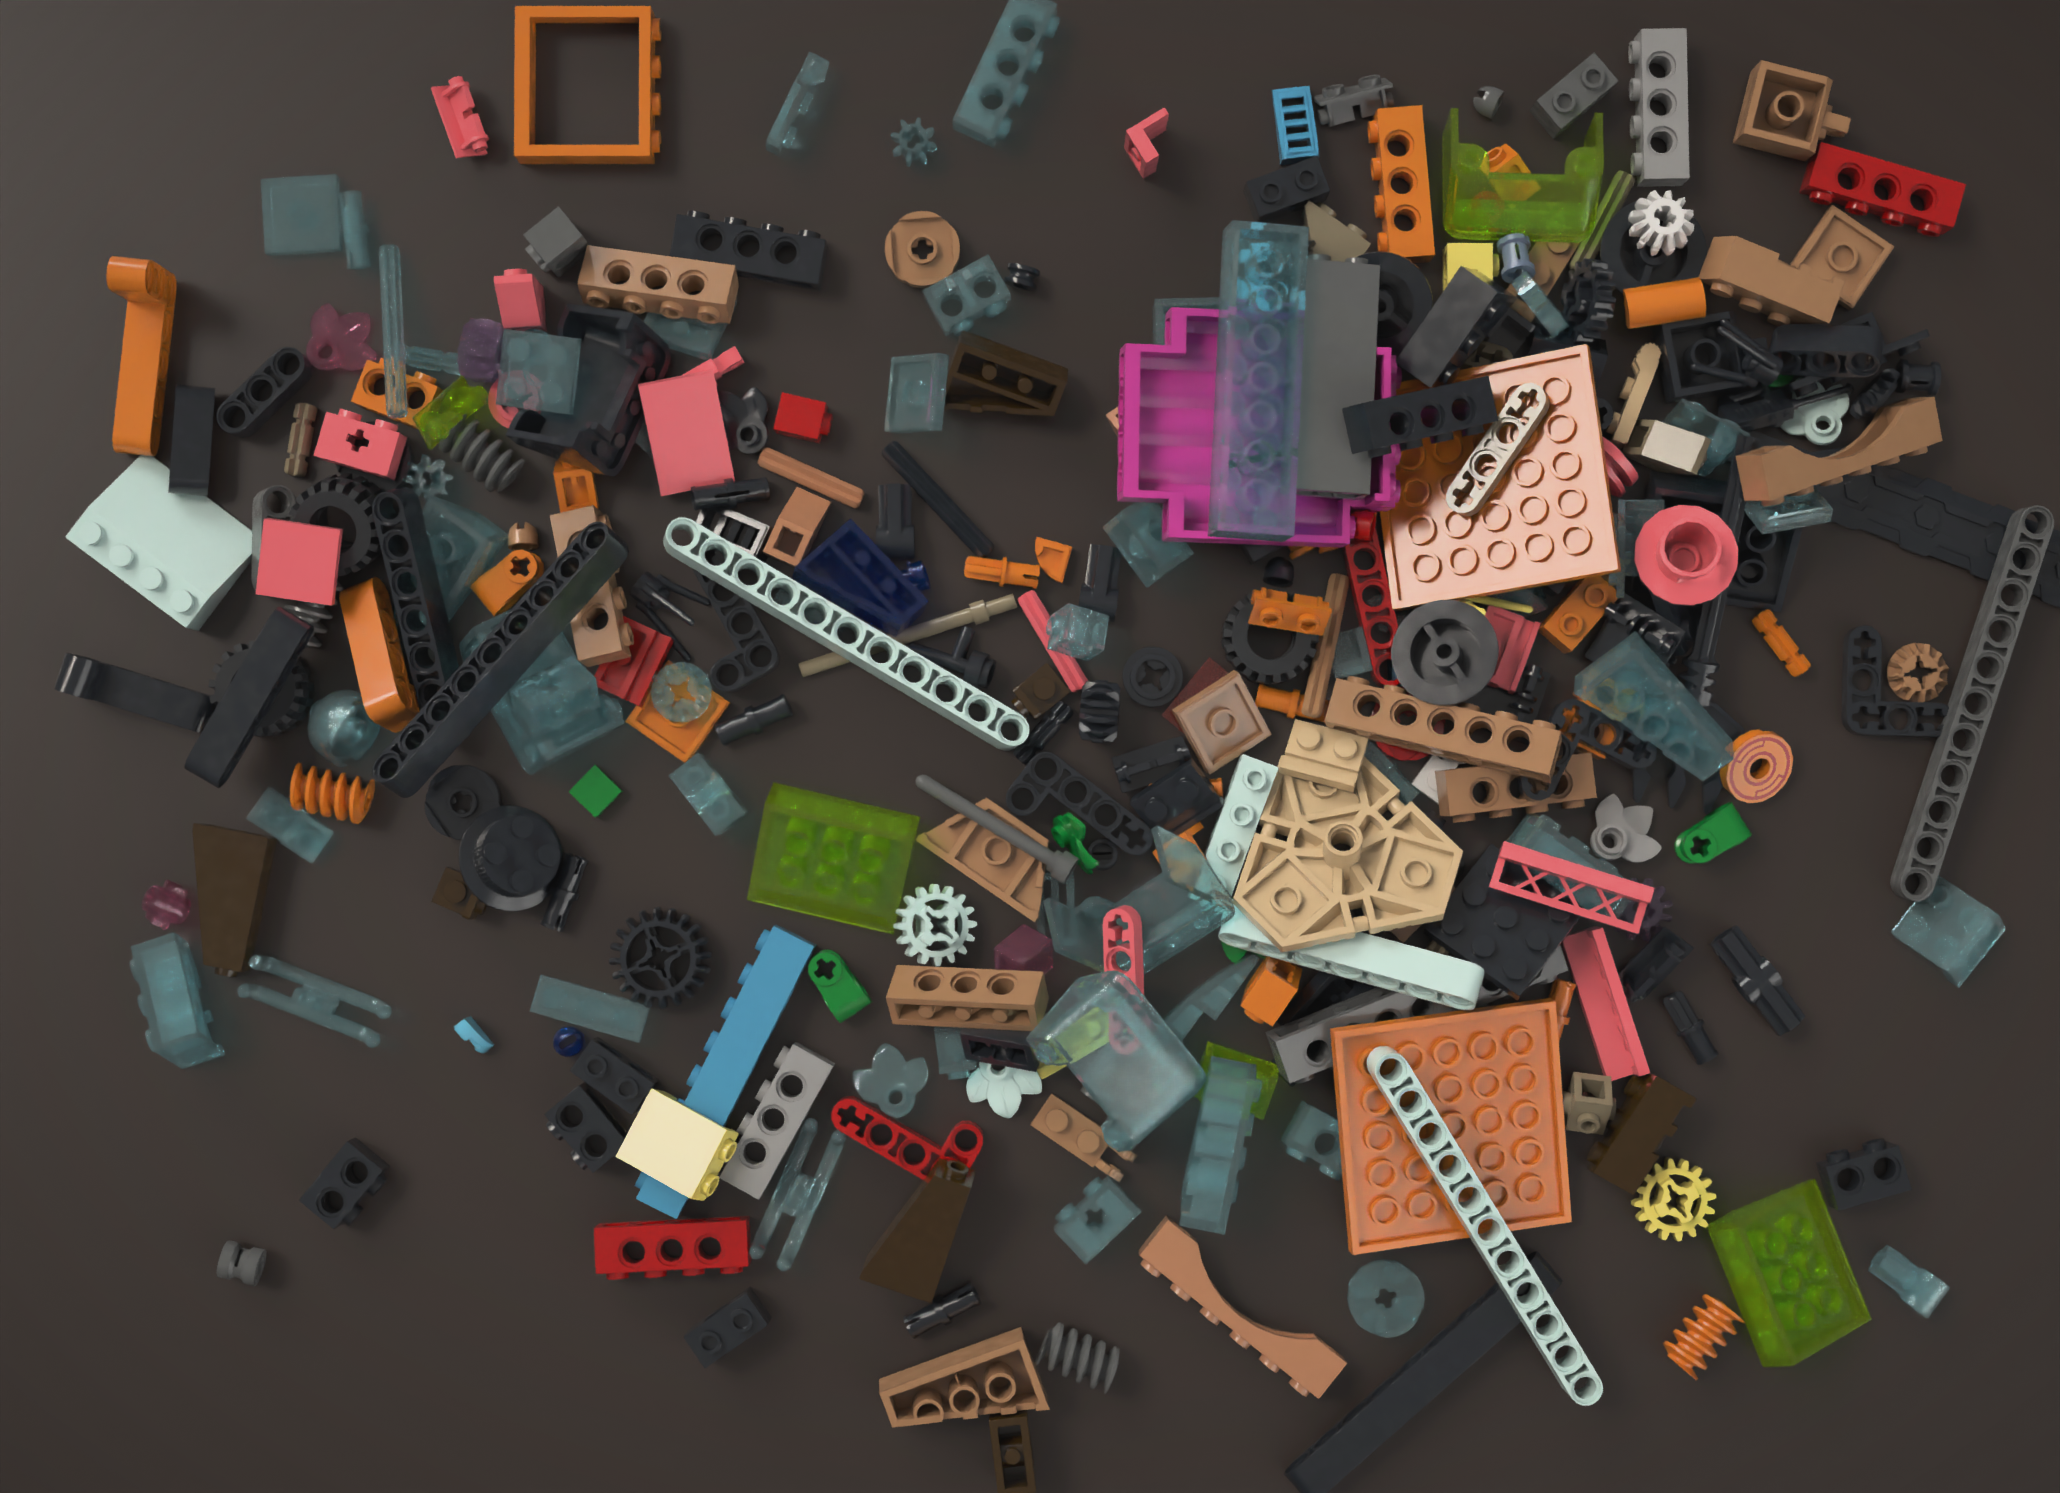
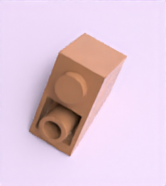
(797, 527)

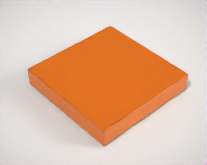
(678, 738)

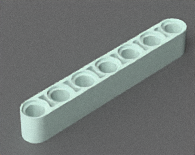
(1372, 962)

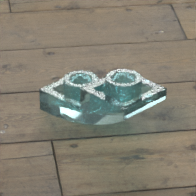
(293, 828)

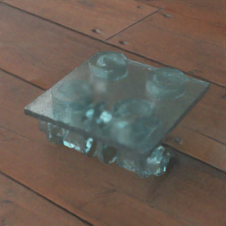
(1722, 432)

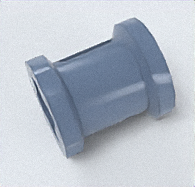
(1514, 257)

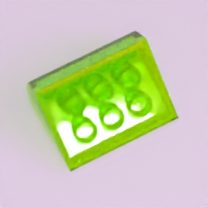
(832, 857)
(1789, 1274)

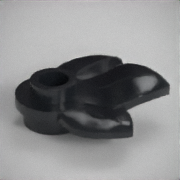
(743, 414)

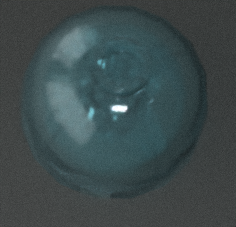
(341, 727)

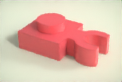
(723, 363)

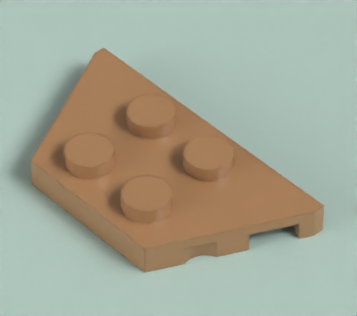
(990, 859)

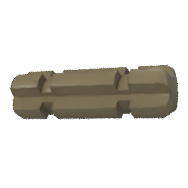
(300, 439)

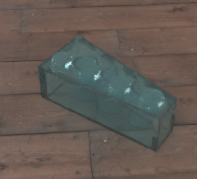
(1649, 699)
(1218, 1144)

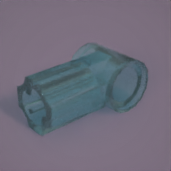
(1914, 1285)

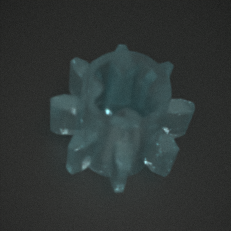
(919, 150)
(436, 474)

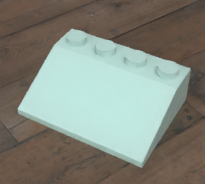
(163, 544)

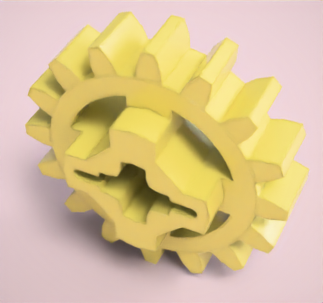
(1688, 1193)

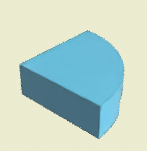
(471, 1030)

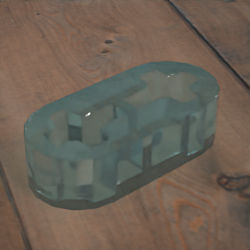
(1540, 303)

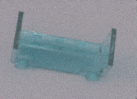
(1173, 908)

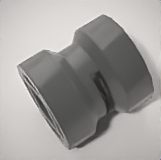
(241, 1263)

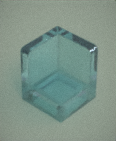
(1351, 655)

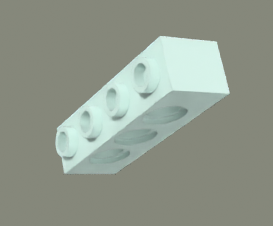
(1239, 818)

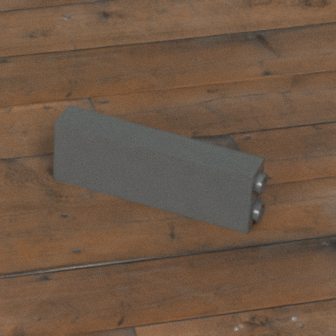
(1336, 374)

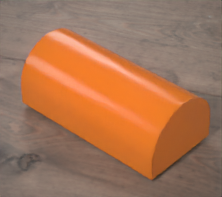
(1664, 303)

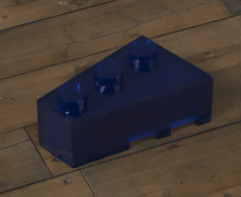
(861, 580)

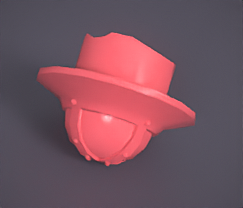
(1686, 555)

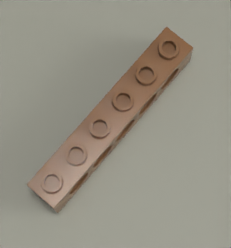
(1534, 763)

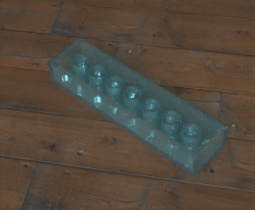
(1258, 381)

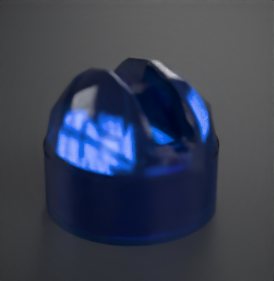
(573, 1048)

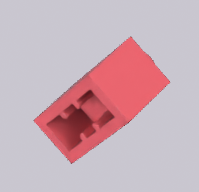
(338, 441)

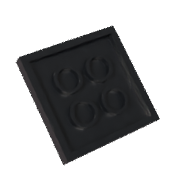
(1499, 930)

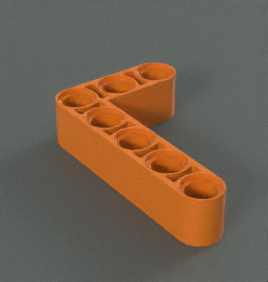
(145, 351)

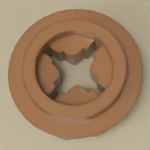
(1905, 660)

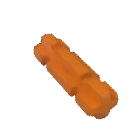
(1781, 643)

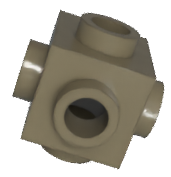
(1588, 1103)

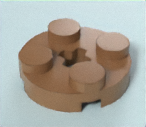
(905, 236)

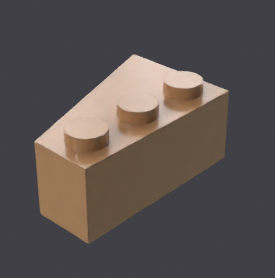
(1768, 284)

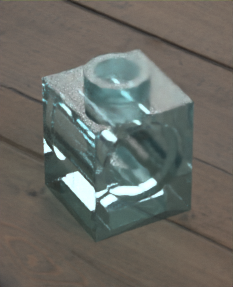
(1077, 632)

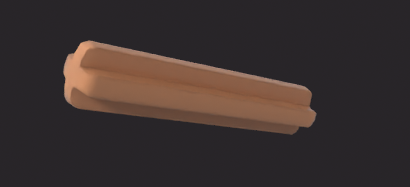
(811, 477)

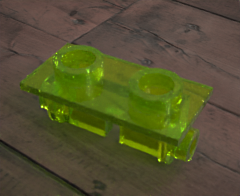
(447, 410)

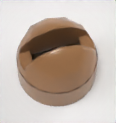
(523, 538)

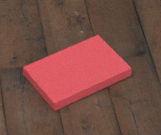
(686, 432)

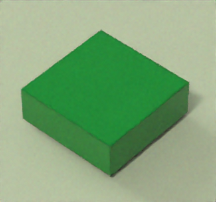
(595, 791)

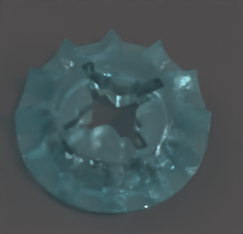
(698, 686)

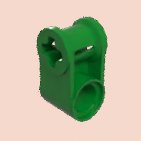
(1717, 833)
(841, 991)

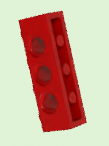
(1940, 195)
(612, 1238)

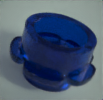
(917, 575)

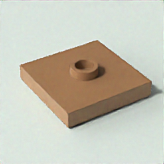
(1844, 250)
(1221, 722)

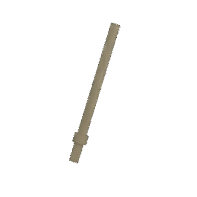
(977, 612)

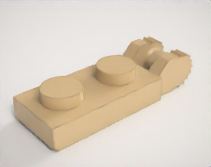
(1634, 394)

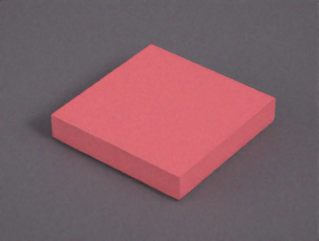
(299, 561)

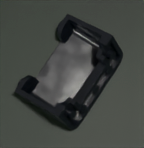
(608, 410)

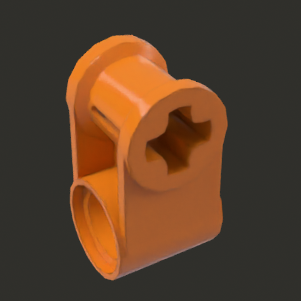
(503, 585)

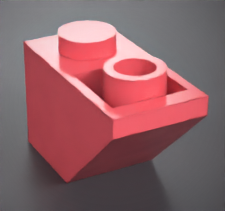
(520, 300)

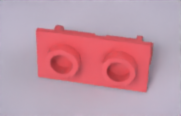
(460, 123)

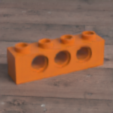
(1405, 126)

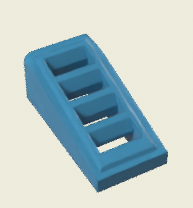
(1297, 154)

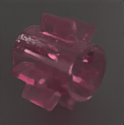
(166, 904)

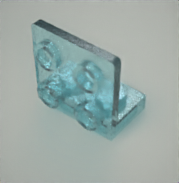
(1628, 524)
(1950, 930)

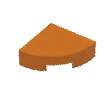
(1052, 558)

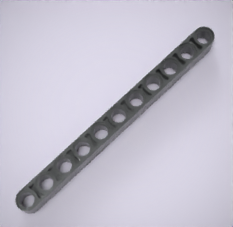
(1986, 691)

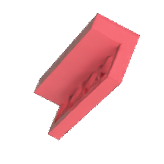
(1576, 873)
(1604, 1004)

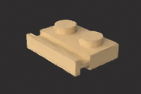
(1324, 755)

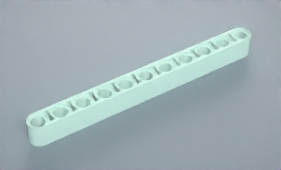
(826, 634)
(1497, 1239)

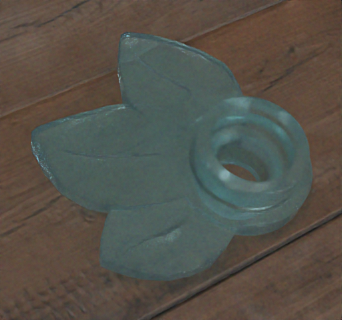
(891, 1075)

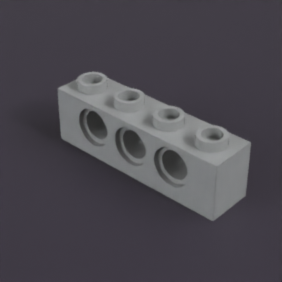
(1669, 50)
(813, 1071)

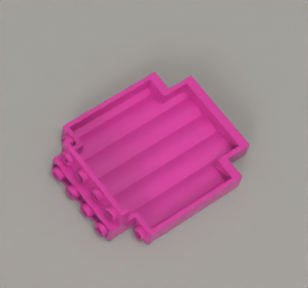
(1169, 438)

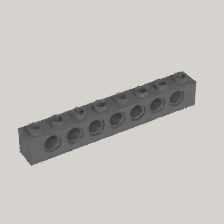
(1291, 1040)

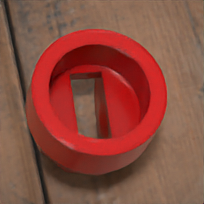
(1365, 524)

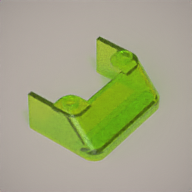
(1538, 205)

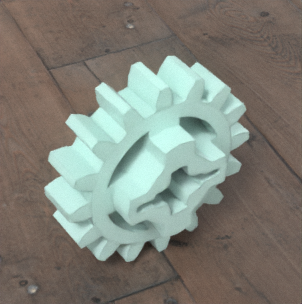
(946, 913)

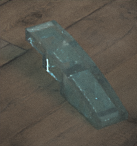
(1209, 997)

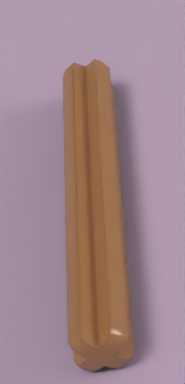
(1324, 656)

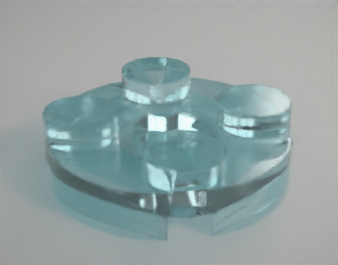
(1405, 1306)

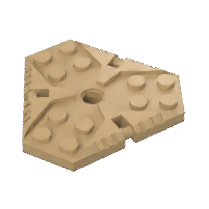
(1305, 887)

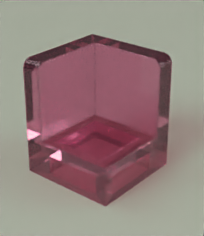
(1024, 951)

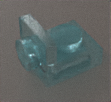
(951, 1053)

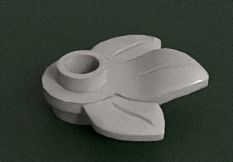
(1626, 828)

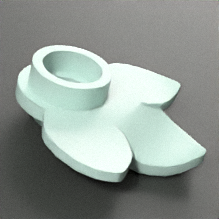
(1826, 410)
(1002, 1087)

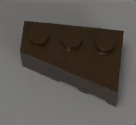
(1001, 378)
(1638, 1131)

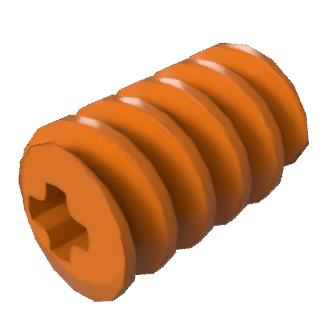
(330, 795)
(1702, 1335)

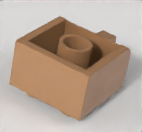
(1787, 112)

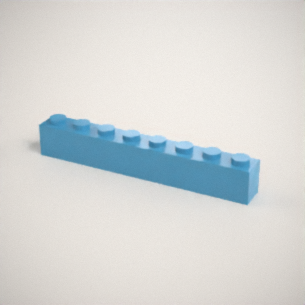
(739, 1043)

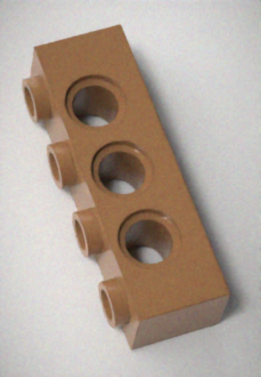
(644, 271)
(612, 641)
(1457, 786)
(967, 997)

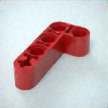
(903, 1136)

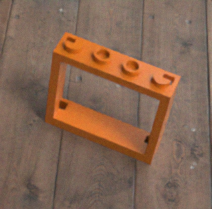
(525, 86)

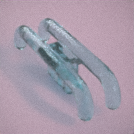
(316, 999)
(797, 1194)

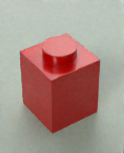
(802, 418)

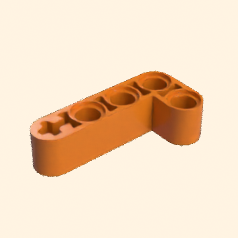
(378, 655)

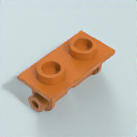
(1302, 615)

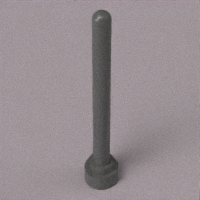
(1058, 863)

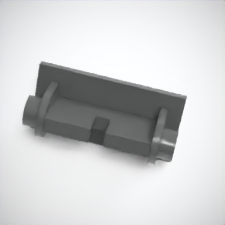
(1339, 100)

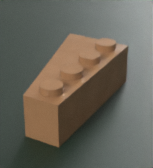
(966, 1383)

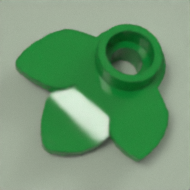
(1070, 832)

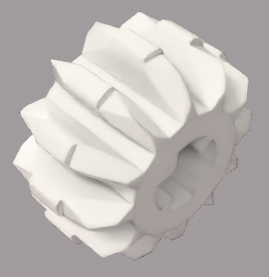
(1647, 220)

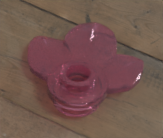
(344, 335)

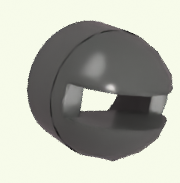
(1490, 101)

